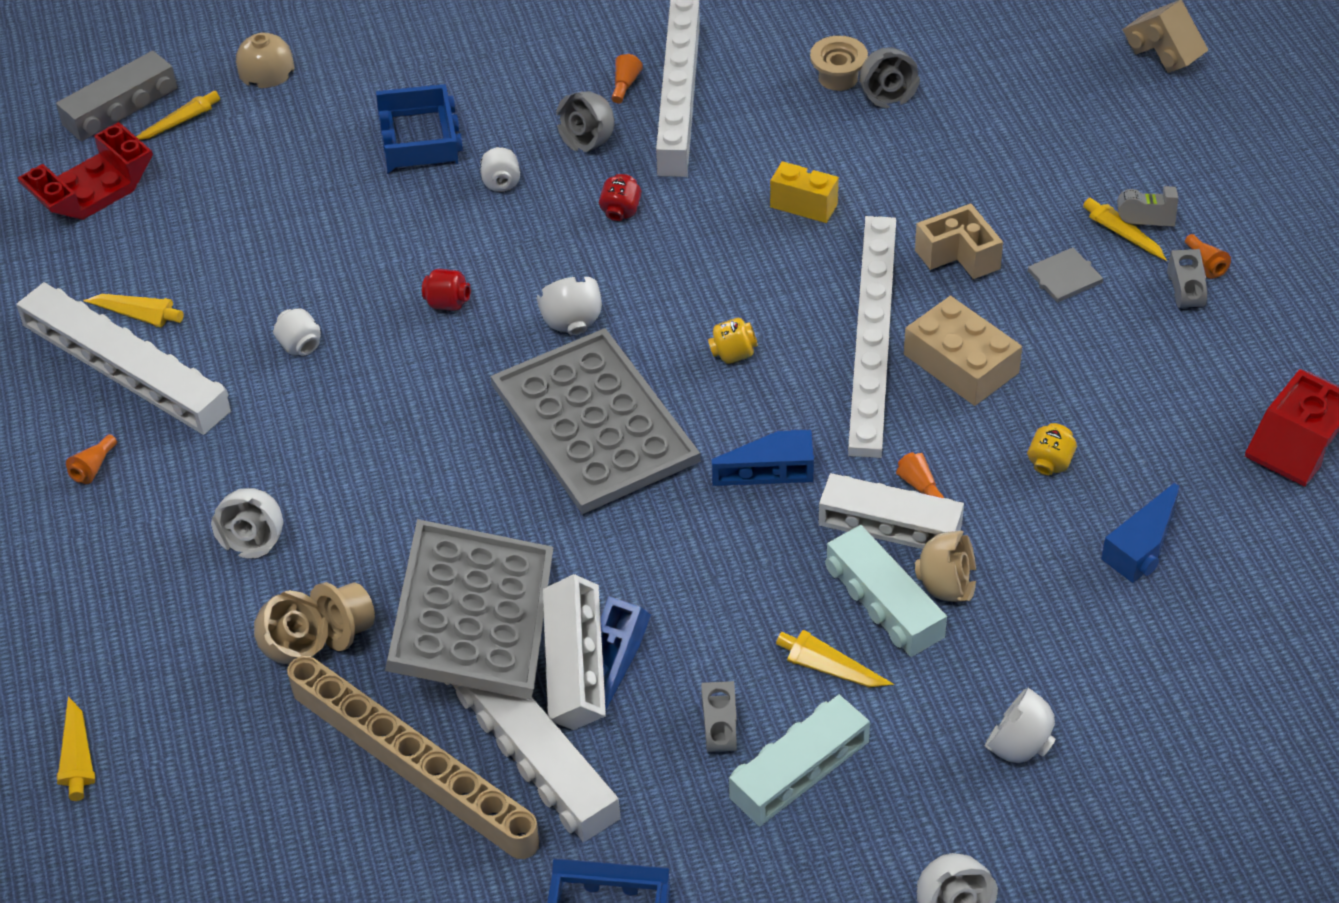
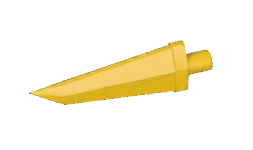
(191, 109)
(1110, 218)
(145, 309)
(817, 655)
(75, 758)

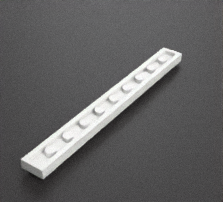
(872, 338)

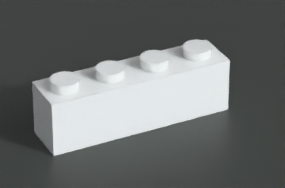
(887, 511)
(573, 652)

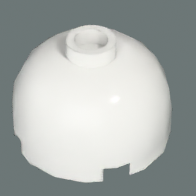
(570, 304)
(248, 522)
(1023, 729)
(956, 880)

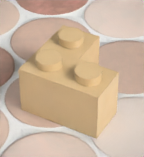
(1170, 33)
(961, 237)

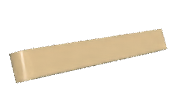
(341, 705)

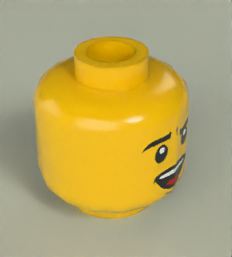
(733, 340)
(1052, 449)

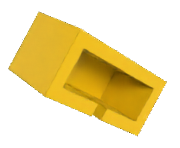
(804, 193)

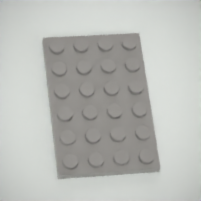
(595, 420)
(471, 610)

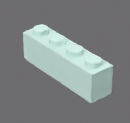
(885, 591)
(798, 759)

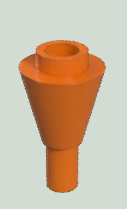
(626, 71)
(1214, 260)
(85, 464)
(916, 472)

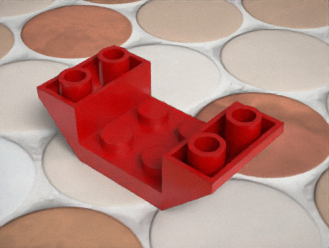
(95, 181)
(1297, 428)

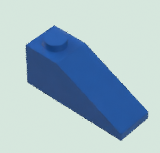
(769, 460)
(1137, 542)
(621, 636)

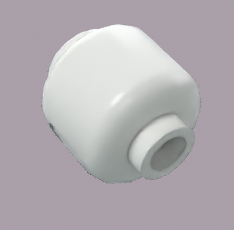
(499, 169)
(297, 332)

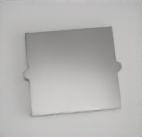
(1065, 275)

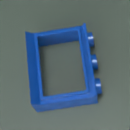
(413, 102)
(609, 874)

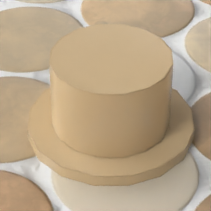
(838, 61)
(346, 610)

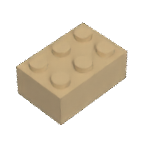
(962, 350)

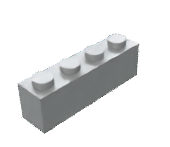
(116, 95)

